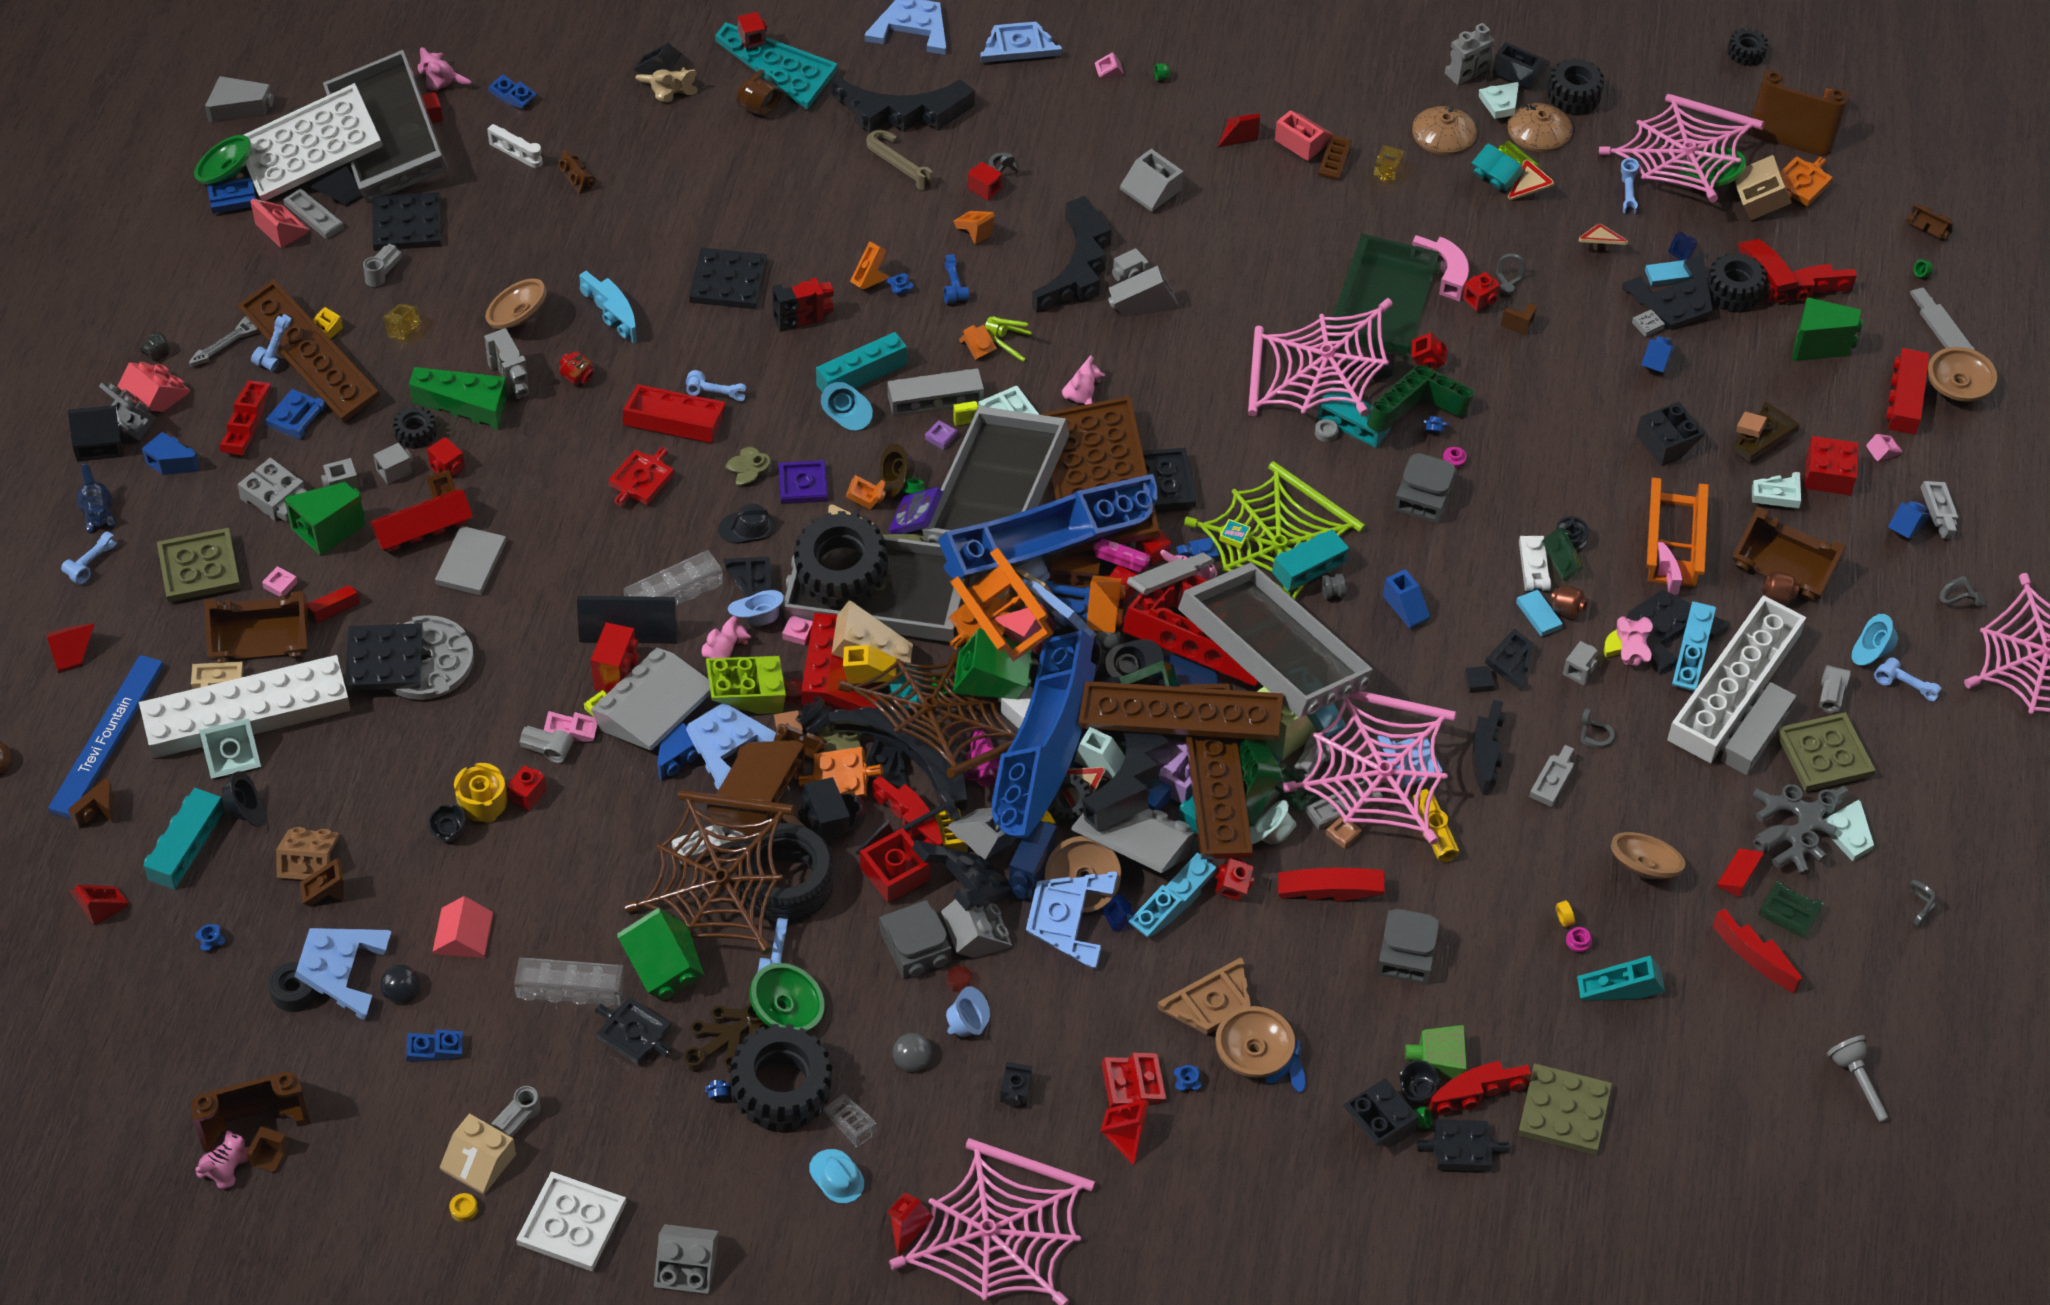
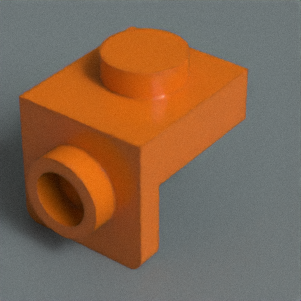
(978, 341)
(865, 492)

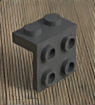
(132, 414)

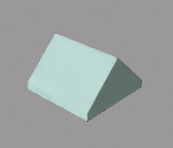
(230, 748)

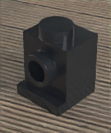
(1016, 1084)

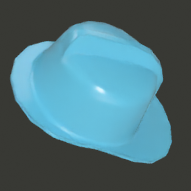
(846, 406)
(1875, 641)
(837, 1176)

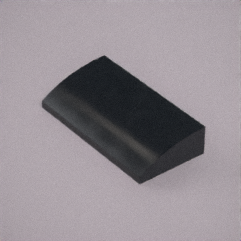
(651, 617)

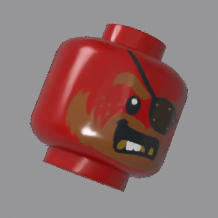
(576, 368)

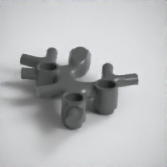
(1801, 835)

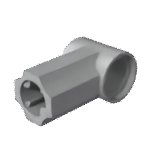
(377, 267)
(1834, 685)
(552, 745)
(1309, 758)
(516, 1114)

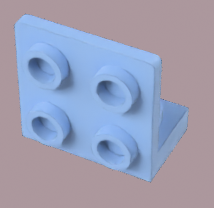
(1415, 758)

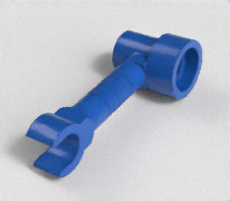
(954, 292)

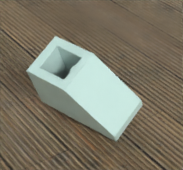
(1100, 751)

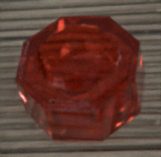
(793, 690)
(959, 978)

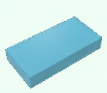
(1666, 273)
(1539, 613)

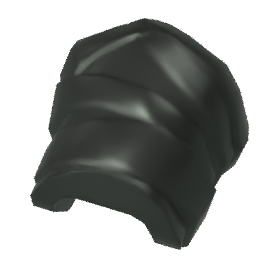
(155, 346)

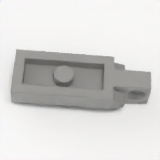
(1940, 507)
(1553, 777)

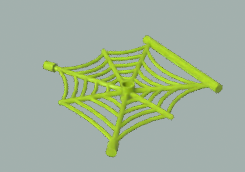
(1279, 542)

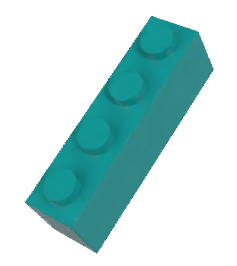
(864, 363)
(184, 838)

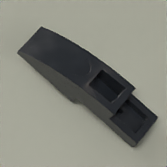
(1486, 748)

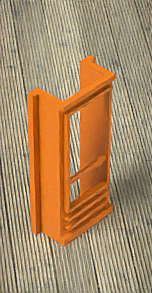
(1692, 569)
(991, 587)

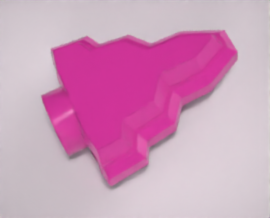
(1121, 555)
(985, 773)

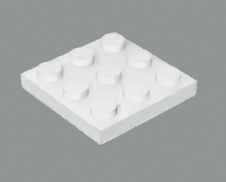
(571, 1221)

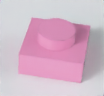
(279, 582)
(797, 630)

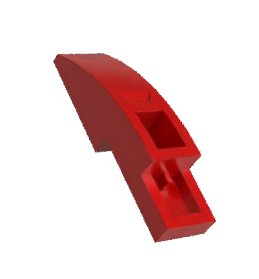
(1815, 280)
(908, 807)
(1470, 1087)

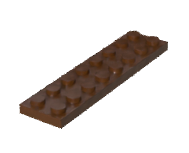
(310, 351)
(1181, 710)
(1218, 794)

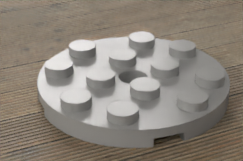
(449, 661)

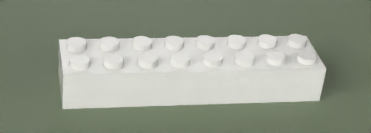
(1736, 679)
(267, 699)

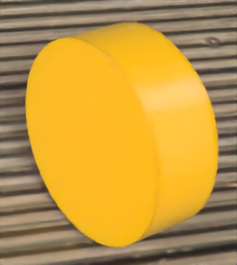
(1565, 914)
(463, 1207)

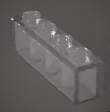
(681, 580)
(569, 981)

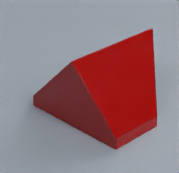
(1240, 130)
(69, 646)
(99, 901)
(1125, 1127)
(907, 1220)

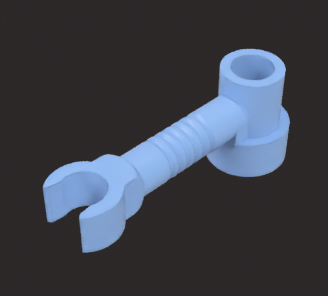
(1629, 169)
(265, 357)
(696, 383)
(77, 570)
(1890, 671)
(778, 944)

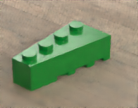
(461, 394)

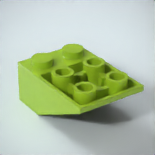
(747, 683)

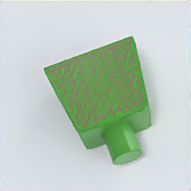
(1442, 1049)

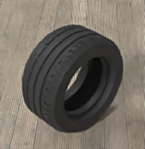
(798, 901)

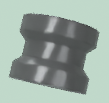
(1333, 586)

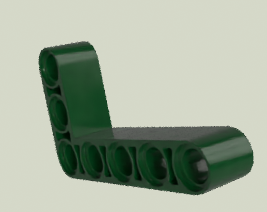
(1417, 385)
(1259, 776)

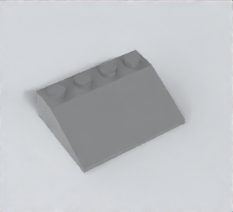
(651, 700)
(1144, 838)

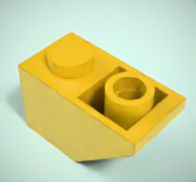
(865, 663)

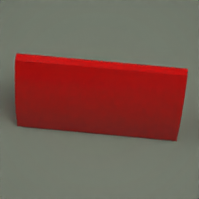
(673, 413)

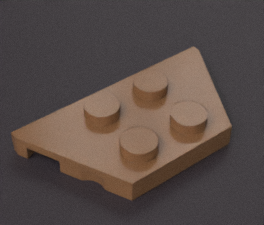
(1210, 998)

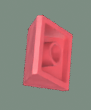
(277, 222)
(1022, 625)
(463, 929)

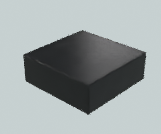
(1479, 679)

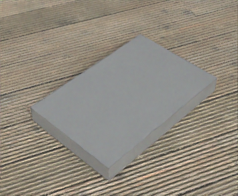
(470, 560)

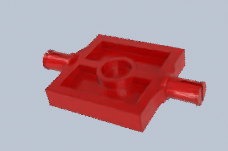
(641, 477)

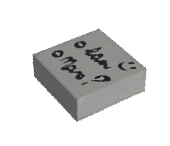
(1648, 323)

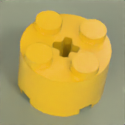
(481, 792)

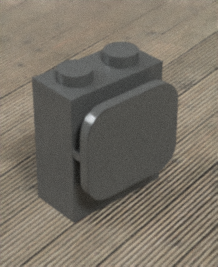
(1425, 487)
(915, 939)
(1408, 946)

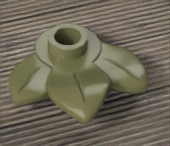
(749, 465)
(839, 740)

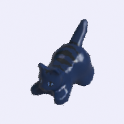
(94, 500)

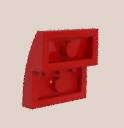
(1133, 1079)

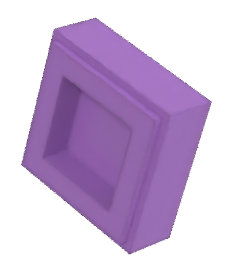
(941, 434)

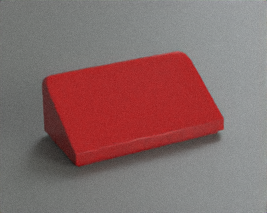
(333, 603)
(1740, 871)

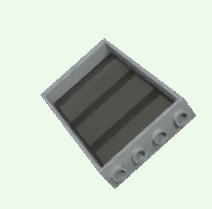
(402, 122)
(998, 469)
(911, 600)
(1275, 639)

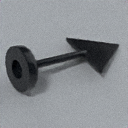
(946, 805)

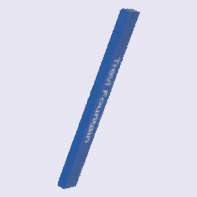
(106, 735)

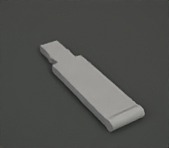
(1939, 321)
(1169, 573)

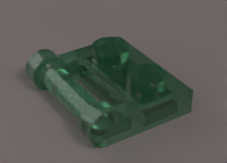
(1788, 913)

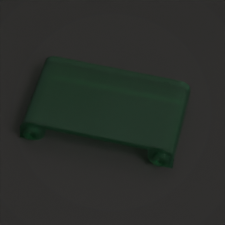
(1381, 272)

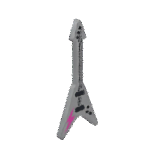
(243, 329)

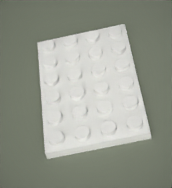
(310, 142)

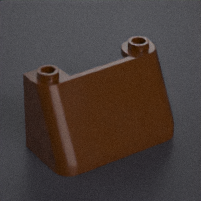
(1798, 117)
(1777, 547)
(256, 628)
(762, 775)
(217, 1107)

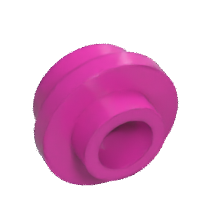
(1455, 456)
(1579, 934)

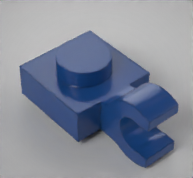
(1199, 546)

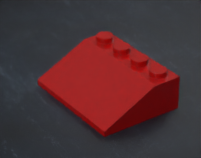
(825, 670)

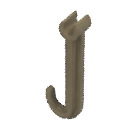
(920, 175)

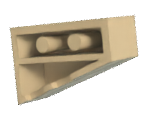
(859, 628)

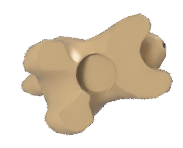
(667, 83)

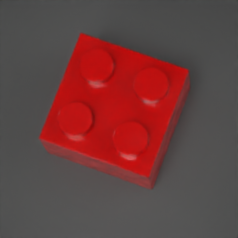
(1831, 465)
(613, 656)
(894, 866)

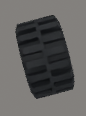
(1575, 86)
(1736, 281)

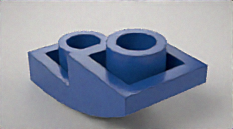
(510, 92)
(437, 1047)

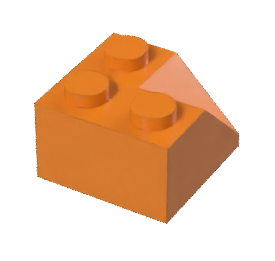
(1104, 604)

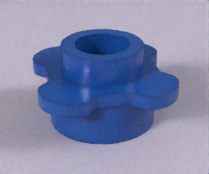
(900, 284)
(1435, 424)
(210, 931)
(1187, 1071)
(718, 1090)

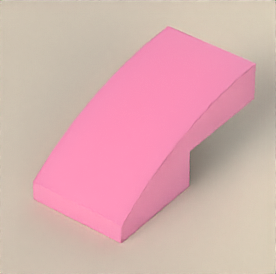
(1668, 567)
(579, 726)

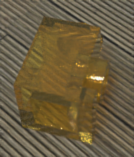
(1386, 168)
(401, 321)

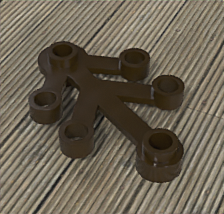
(726, 1033)

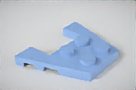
(912, 17)
(721, 734)
(1058, 913)
(329, 959)

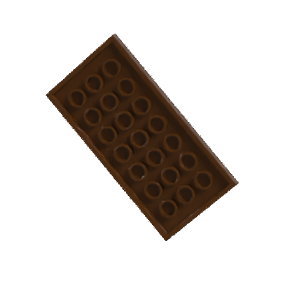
(1102, 451)

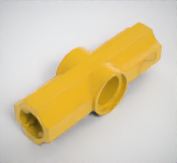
(1446, 847)

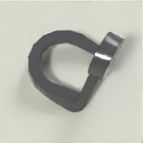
(1006, 160)
(1508, 288)
(1977, 597)
(1590, 742)
(1930, 906)

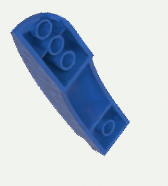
(1049, 527)
(1047, 737)

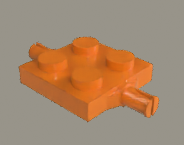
(1805, 179)
(967, 623)
(846, 768)

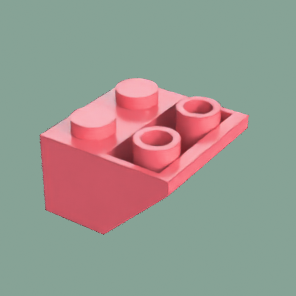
(1301, 135)
(153, 385)

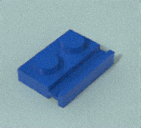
(231, 195)

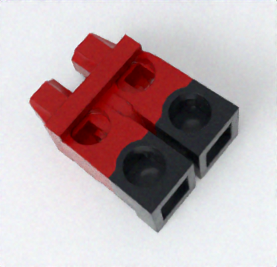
(801, 304)

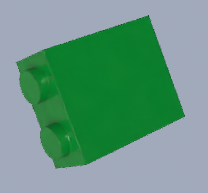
(1826, 330)
(326, 515)
(991, 673)
(662, 953)

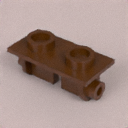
(574, 171)
(1939, 225)
(813, 743)

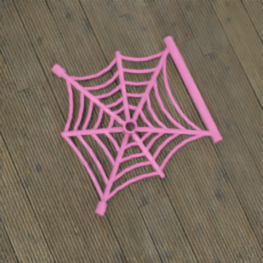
(1689, 149)
(1327, 357)
(2043, 653)
(1384, 768)
(989, 1230)

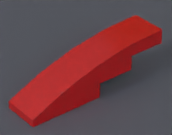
(1776, 269)
(246, 417)
(1331, 882)
(1762, 956)

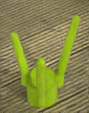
(998, 327)

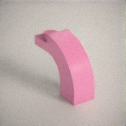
(1453, 265)

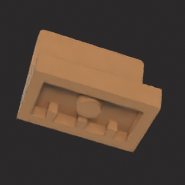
(304, 852)

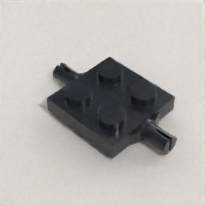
(633, 1031)
(1462, 1145)

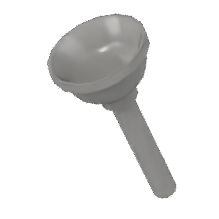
(1850, 1055)

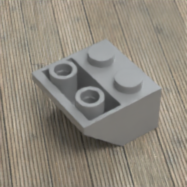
(1152, 180)
(981, 833)
(977, 930)
(685, 1258)

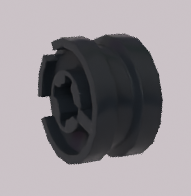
(1578, 528)
(814, 715)

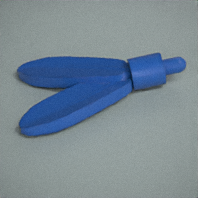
(1295, 1070)

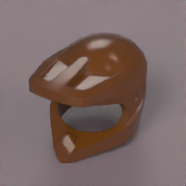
(753, 93)

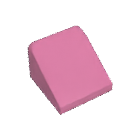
(1109, 67)
(1883, 447)

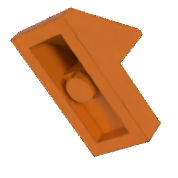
(977, 223)
(867, 269)

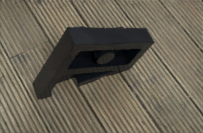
(750, 574)
(1512, 658)
(891, 761)

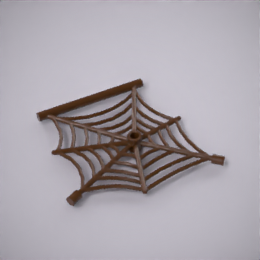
(929, 706)
(720, 876)

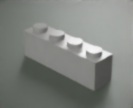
(934, 392)
(1757, 728)

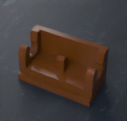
(1074, 569)

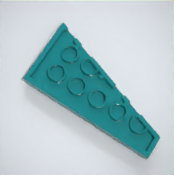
(793, 70)

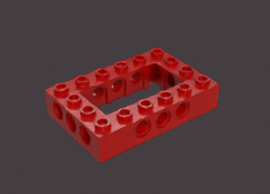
(1153, 620)

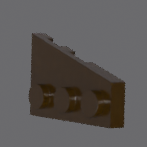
(1776, 430)

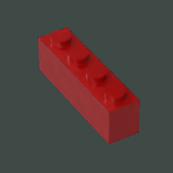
(1908, 391)
(421, 519)

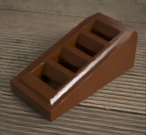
(1338, 145)

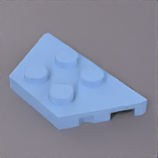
(1019, 42)
(1061, 612)

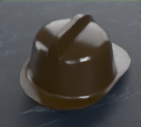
(895, 469)

